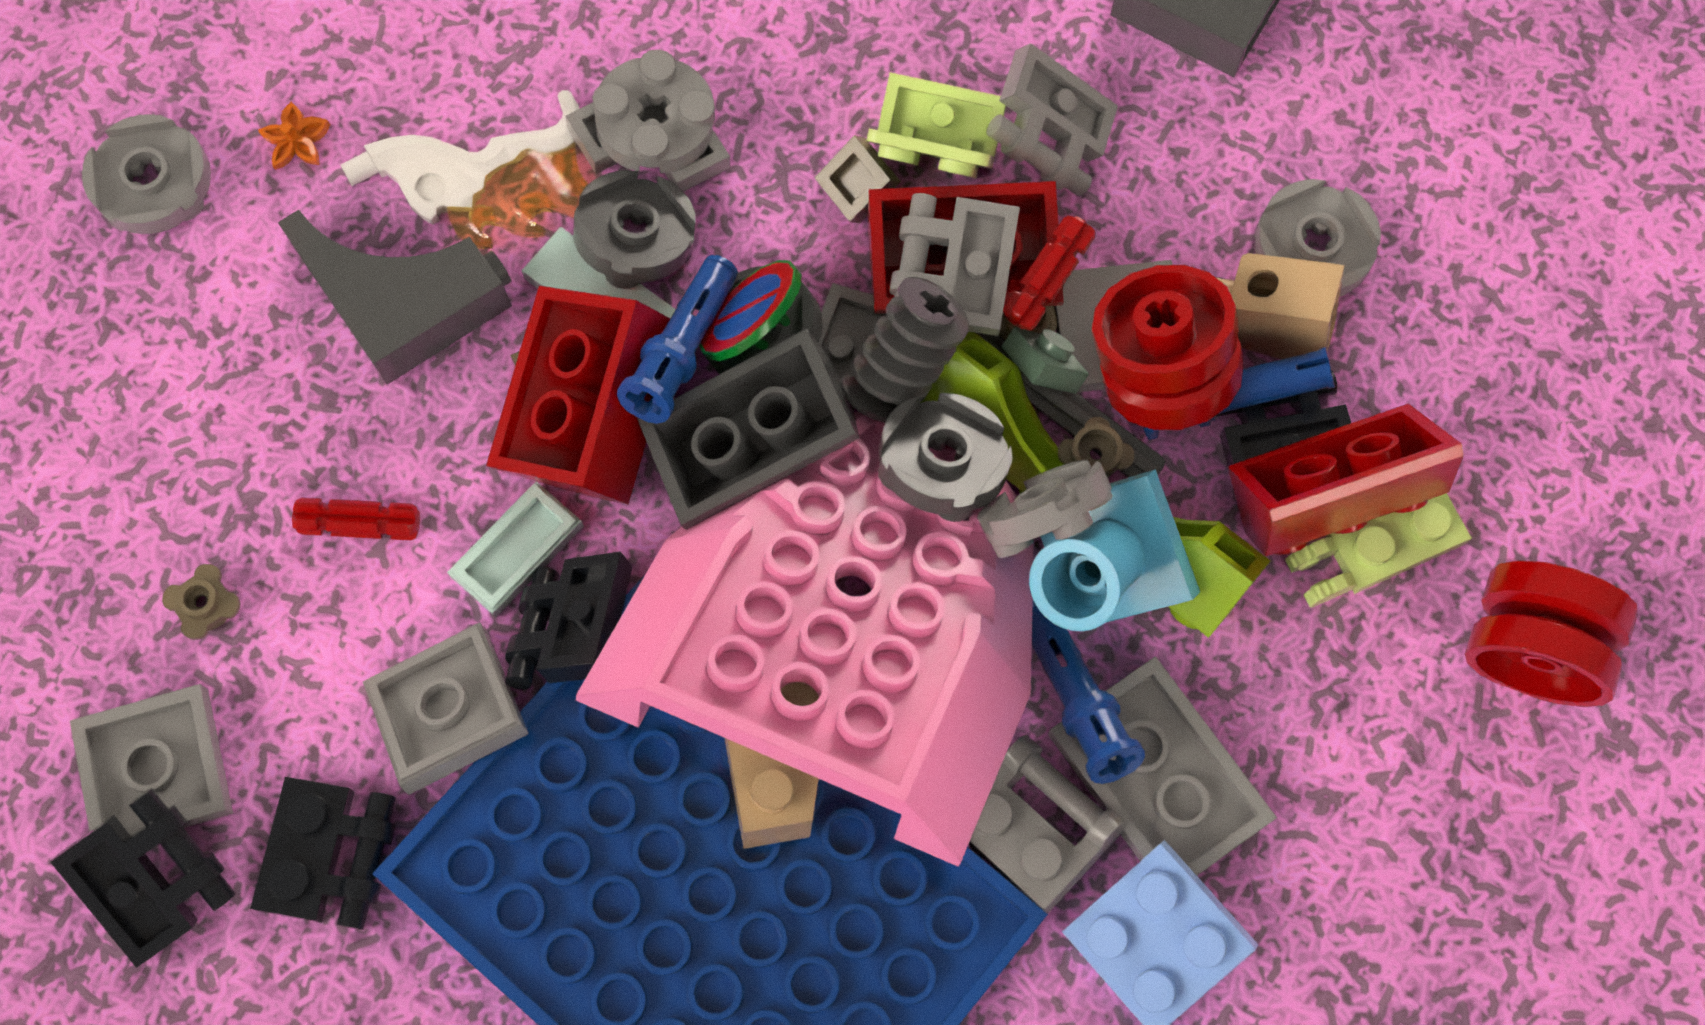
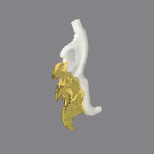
(494, 187)

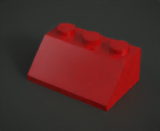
(1034, 229)
(563, 402)
(1344, 479)

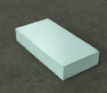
(514, 548)

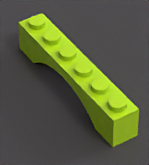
(1219, 558)

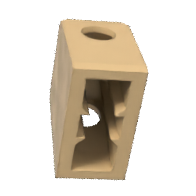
(1285, 304)

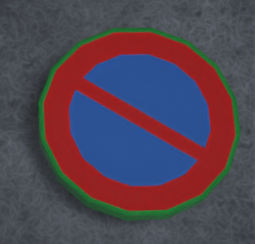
(752, 310)

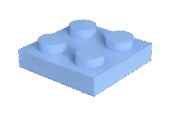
(1160, 938)

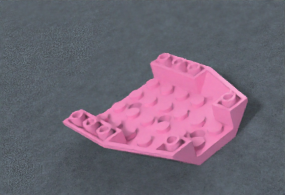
(909, 679)

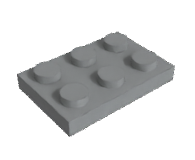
(1187, 782)

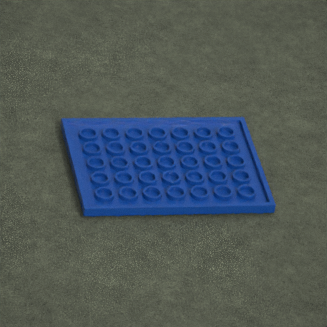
(614, 888)

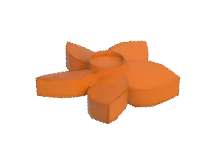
(294, 136)

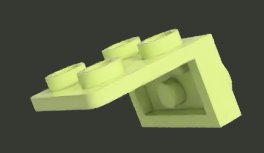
(937, 123)

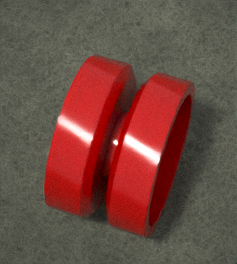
(1168, 346)
(1552, 633)

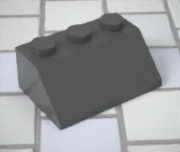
(750, 428)

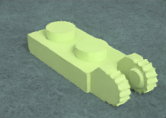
(1382, 548)

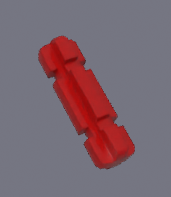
(1049, 272)
(356, 518)

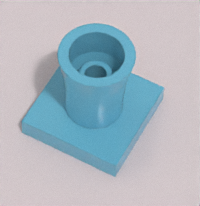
(1118, 565)

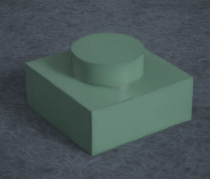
(1045, 359)

